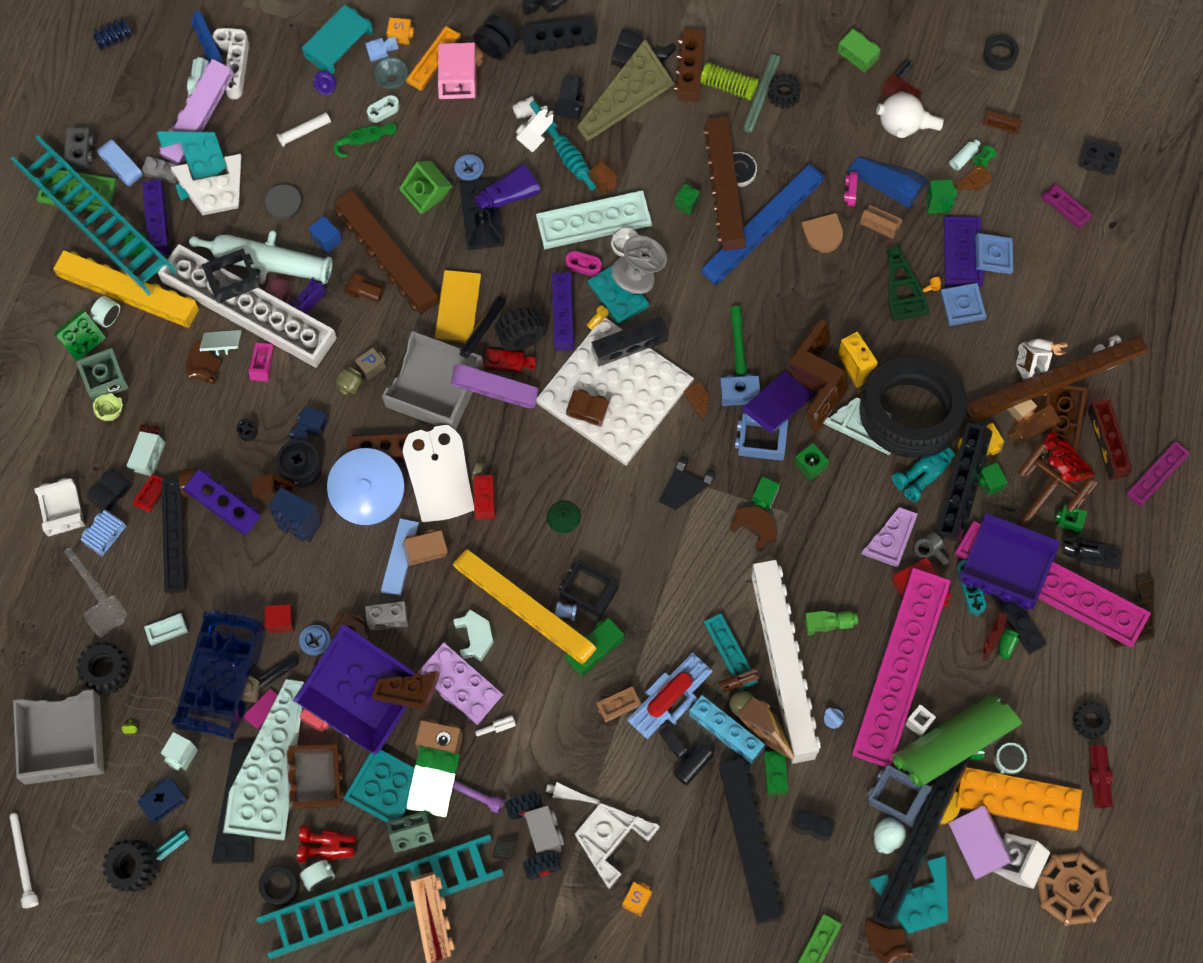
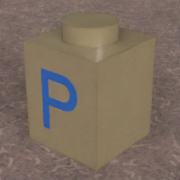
(371, 363)

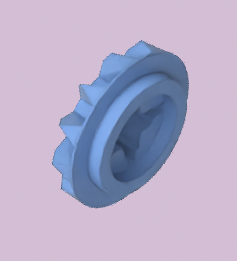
(470, 160)
(317, 632)

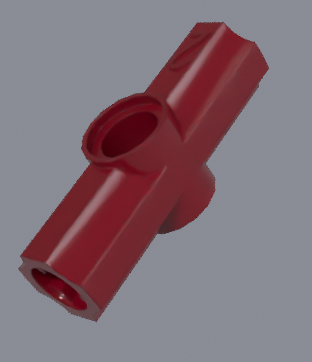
(1100, 776)

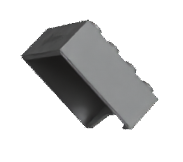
(425, 382)
(58, 738)

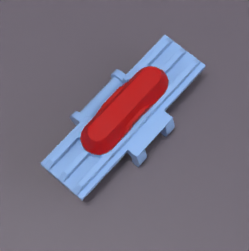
(666, 692)

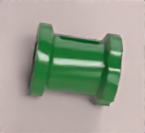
(980, 157)

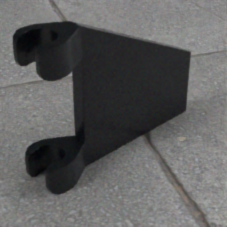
(683, 486)

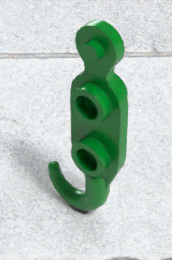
(364, 136)

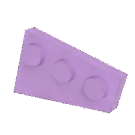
(892, 538)

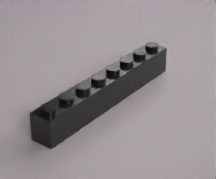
(750, 842)

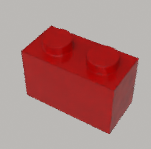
(484, 497)

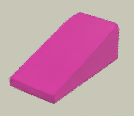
(261, 362)
(258, 712)

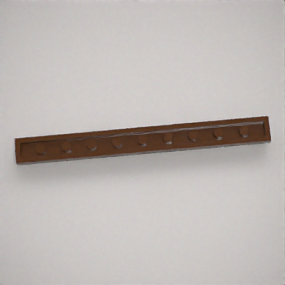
(1056, 378)

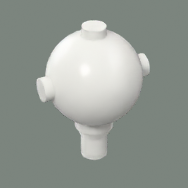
(904, 115)

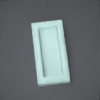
(166, 629)

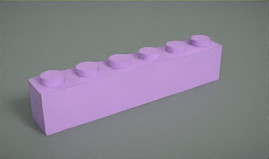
(199, 106)

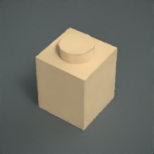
(1023, 410)

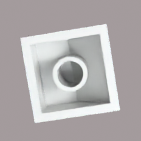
(1027, 860)

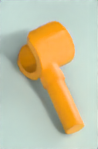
(935, 285)

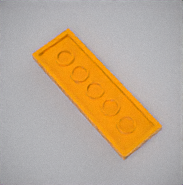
(1019, 798)

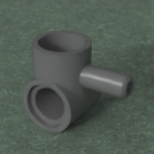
(932, 544)

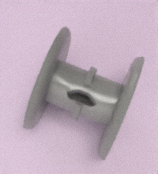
(641, 261)

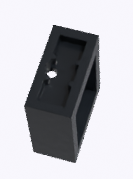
(237, 288)
(605, 600)

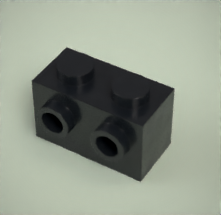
(1100, 157)

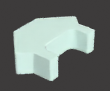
(479, 635)

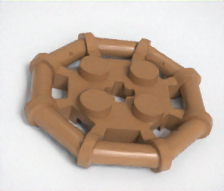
(1073, 900)

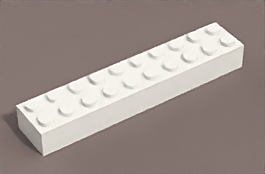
(252, 310)
(784, 661)

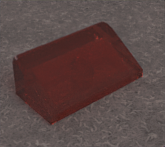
(895, 85)

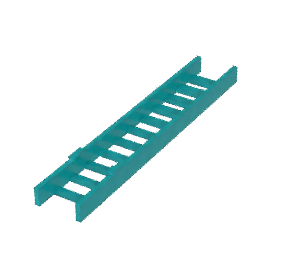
(116, 238)
(414, 867)

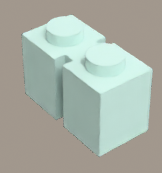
(179, 752)

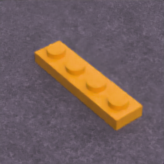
(429, 63)

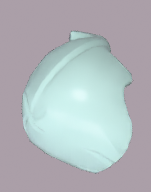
(889, 835)

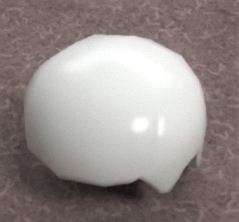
(619, 239)

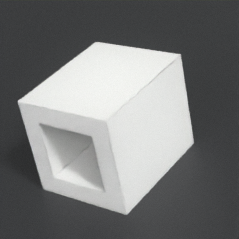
(920, 720)

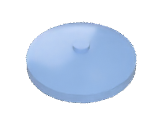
(365, 486)

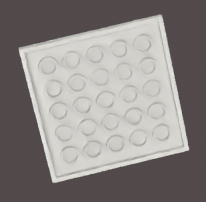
(637, 386)

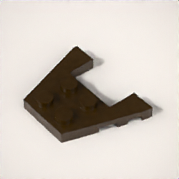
(1146, 593)

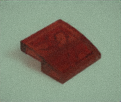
(994, 636)

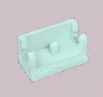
(146, 453)

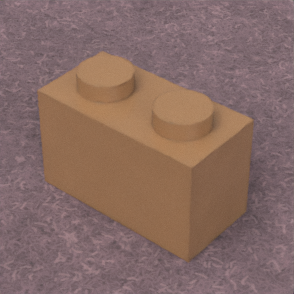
(424, 547)

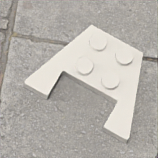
(212, 193)
(604, 832)

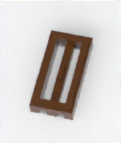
(1002, 122)

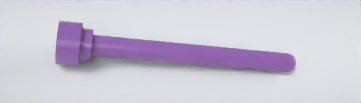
(494, 803)

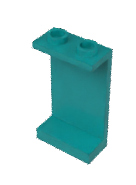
(336, 38)

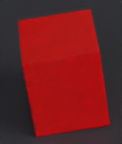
(279, 618)

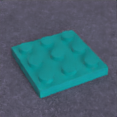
(382, 787)

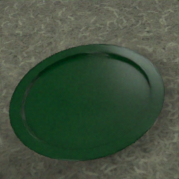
(563, 517)

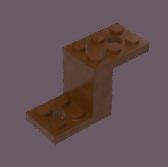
(818, 375)

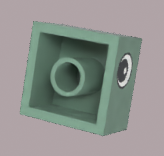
(102, 374)

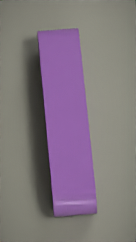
(494, 386)

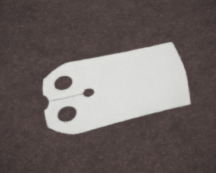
(442, 484)

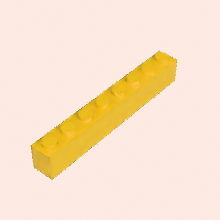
(122, 288)

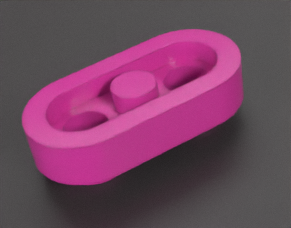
(851, 182)
(584, 263)

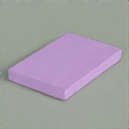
(980, 842)

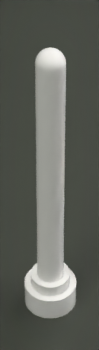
(29, 898)

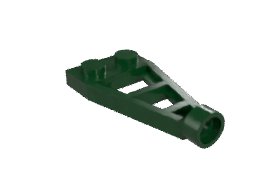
(909, 307)

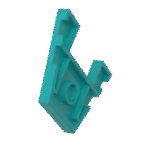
(200, 151)
(925, 904)

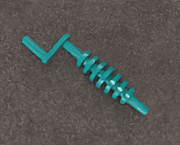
(568, 152)

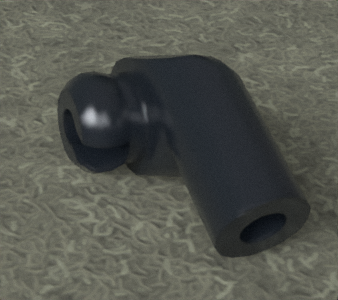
(663, 54)

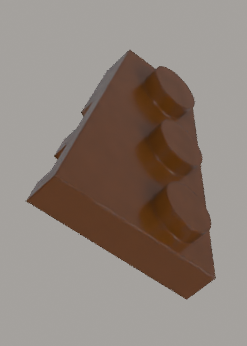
(407, 691)

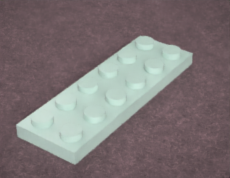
(593, 219)

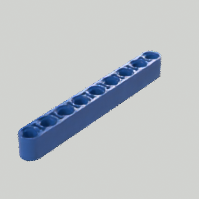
(765, 223)

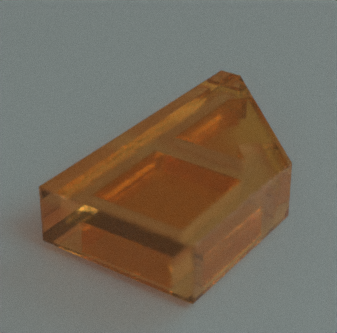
(975, 180)
(698, 399)

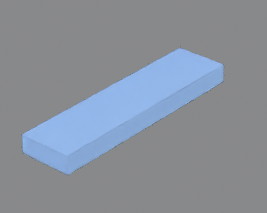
(397, 563)

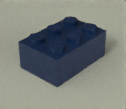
(295, 515)

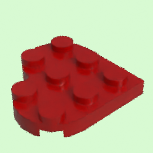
(1067, 459)

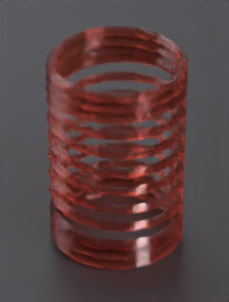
(155, 429)

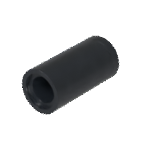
(693, 764)

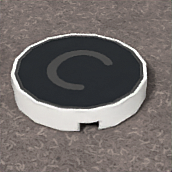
(744, 168)

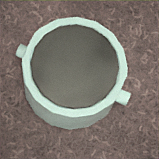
(105, 311)
(1010, 759)
(317, 875)

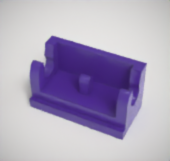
(308, 297)

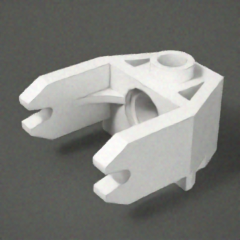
(532, 132)

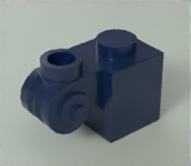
(309, 421)

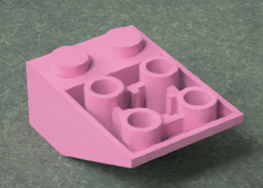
(457, 71)

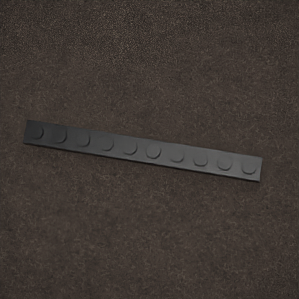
(918, 844)

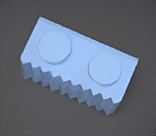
(103, 532)

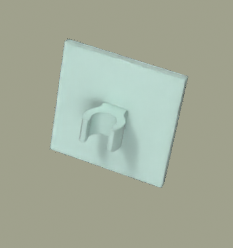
(220, 341)

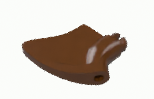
(202, 364)
(887, 943)

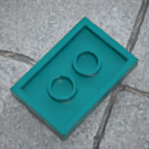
(619, 302)

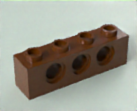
(690, 40)
(378, 440)

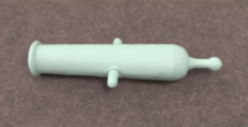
(270, 257)

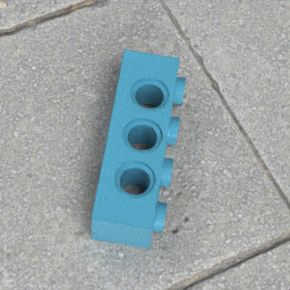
(726, 730)

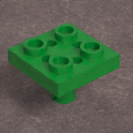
(77, 330)

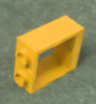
(855, 361)

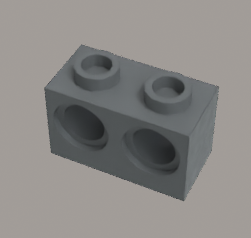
(74, 148)

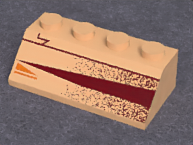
(430, 917)

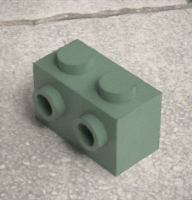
(409, 832)

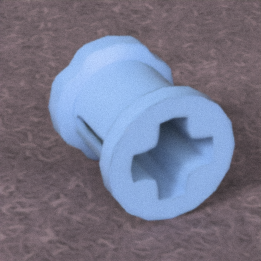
(566, 611)

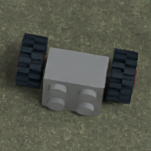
(543, 833)

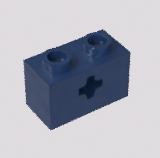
(172, 799)

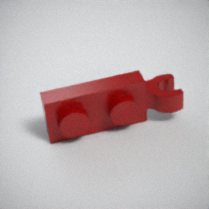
(508, 361)

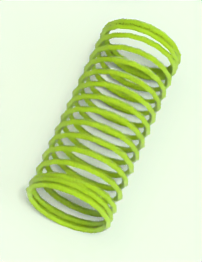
(750, 89)

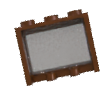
(314, 776)

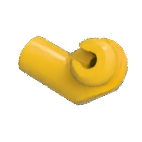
(601, 314)

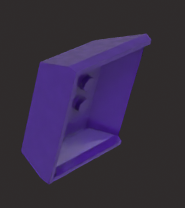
(343, 686)

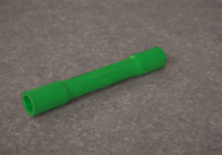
(736, 321)

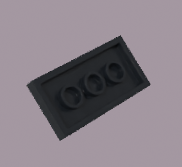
(480, 225)

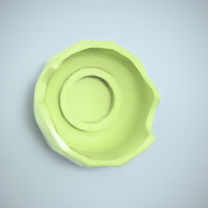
(107, 407)

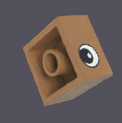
(439, 737)

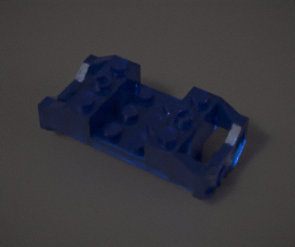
(218, 675)

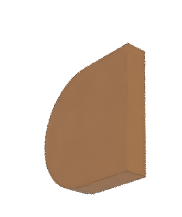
(823, 233)

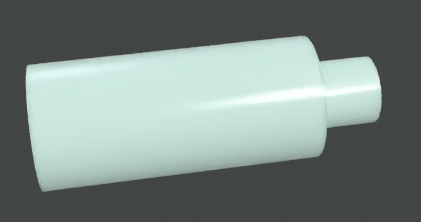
(964, 155)

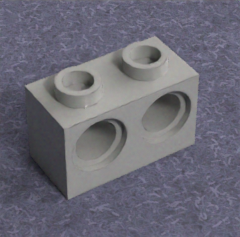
(386, 616)

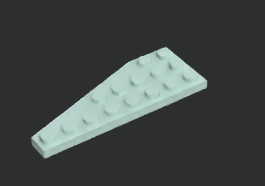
(260, 792)

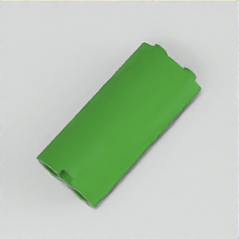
(955, 740)

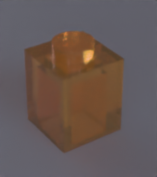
(603, 177)

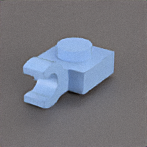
(378, 49)

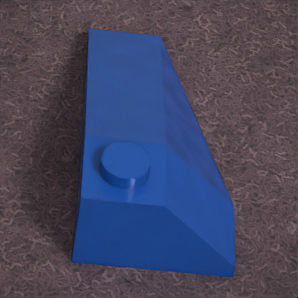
(894, 181)

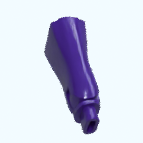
(512, 187)

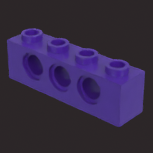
(156, 216)
(562, 311)
(194, 489)

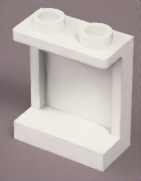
(60, 506)

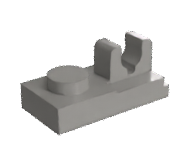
(159, 169)

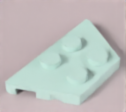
(848, 421)

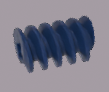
(111, 33)

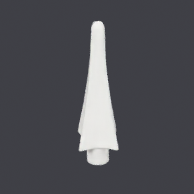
(564, 792)

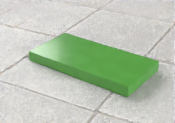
(102, 185)

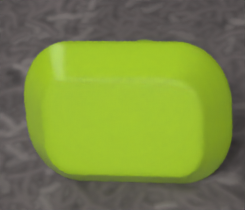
(129, 728)

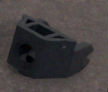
(569, 97)

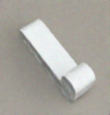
(234, 49)

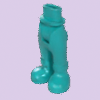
(932, 467)

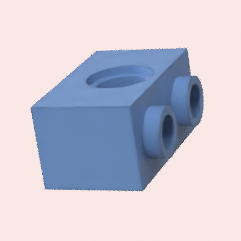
(731, 396)

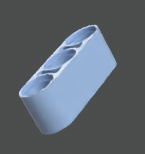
(120, 163)

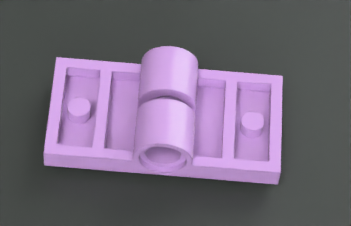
(461, 684)

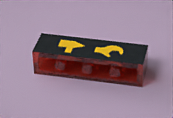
(1110, 439)

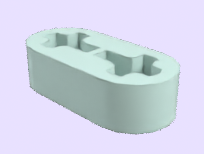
(383, 109)

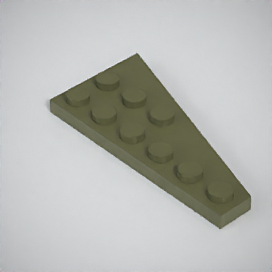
(632, 88)

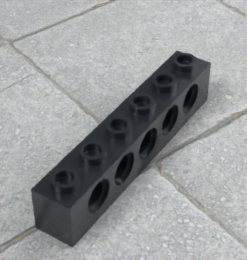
(964, 482)

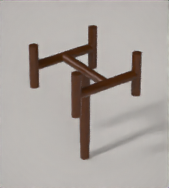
(1035, 461)

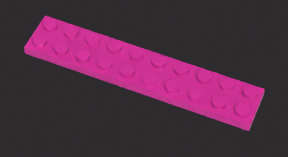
(1081, 599)
(901, 668)

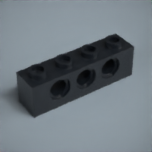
(563, 28)
(629, 341)

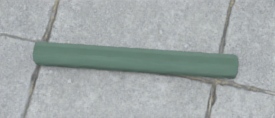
(761, 93)

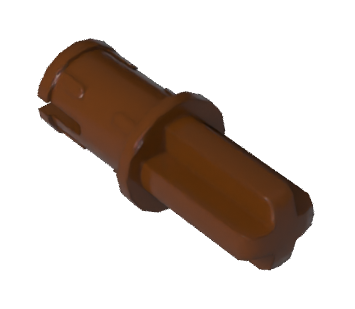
(739, 680)

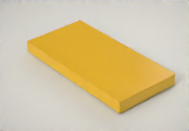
(458, 306)

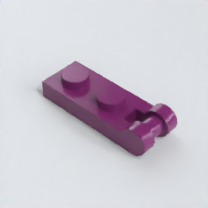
(1066, 206)

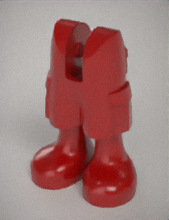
(330, 844)

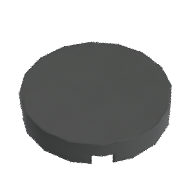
(283, 202)

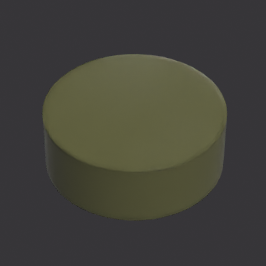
(478, 469)

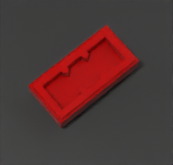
(149, 494)

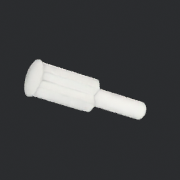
(498, 725)

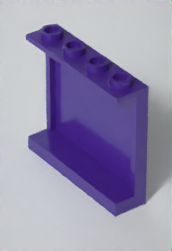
(1009, 561)

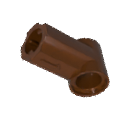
(359, 286)

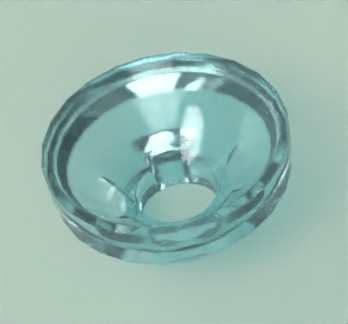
(389, 67)

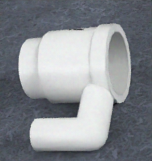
(523, 109)

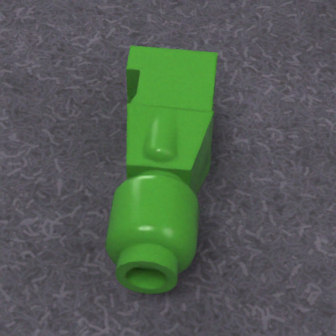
(827, 621)

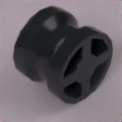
(244, 426)

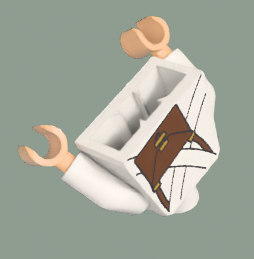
(1036, 356)

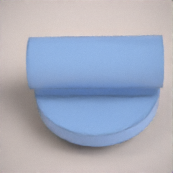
(833, 718)

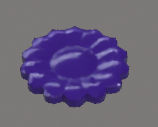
(324, 82)

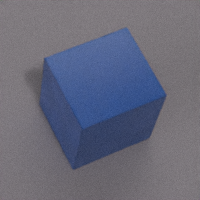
(325, 234)

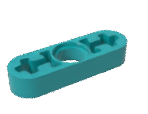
(969, 602)

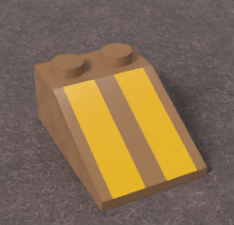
(765, 726)

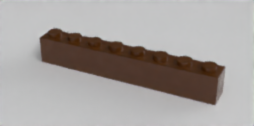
(725, 184)
(386, 252)

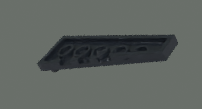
(233, 847)

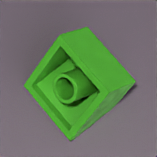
(425, 186)

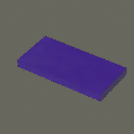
(961, 251)
(778, 402)

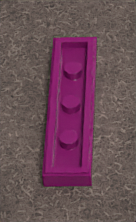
(1157, 473)

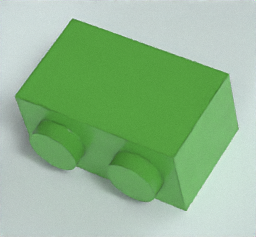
(859, 50)

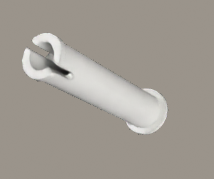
(303, 129)

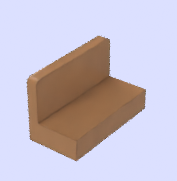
(880, 221)
(618, 704)

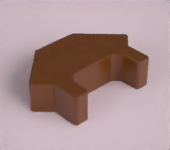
(757, 522)

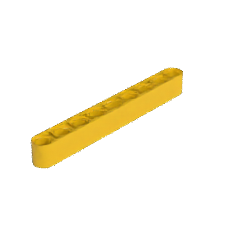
(524, 606)

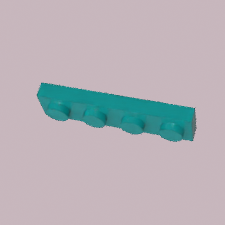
(727, 647)

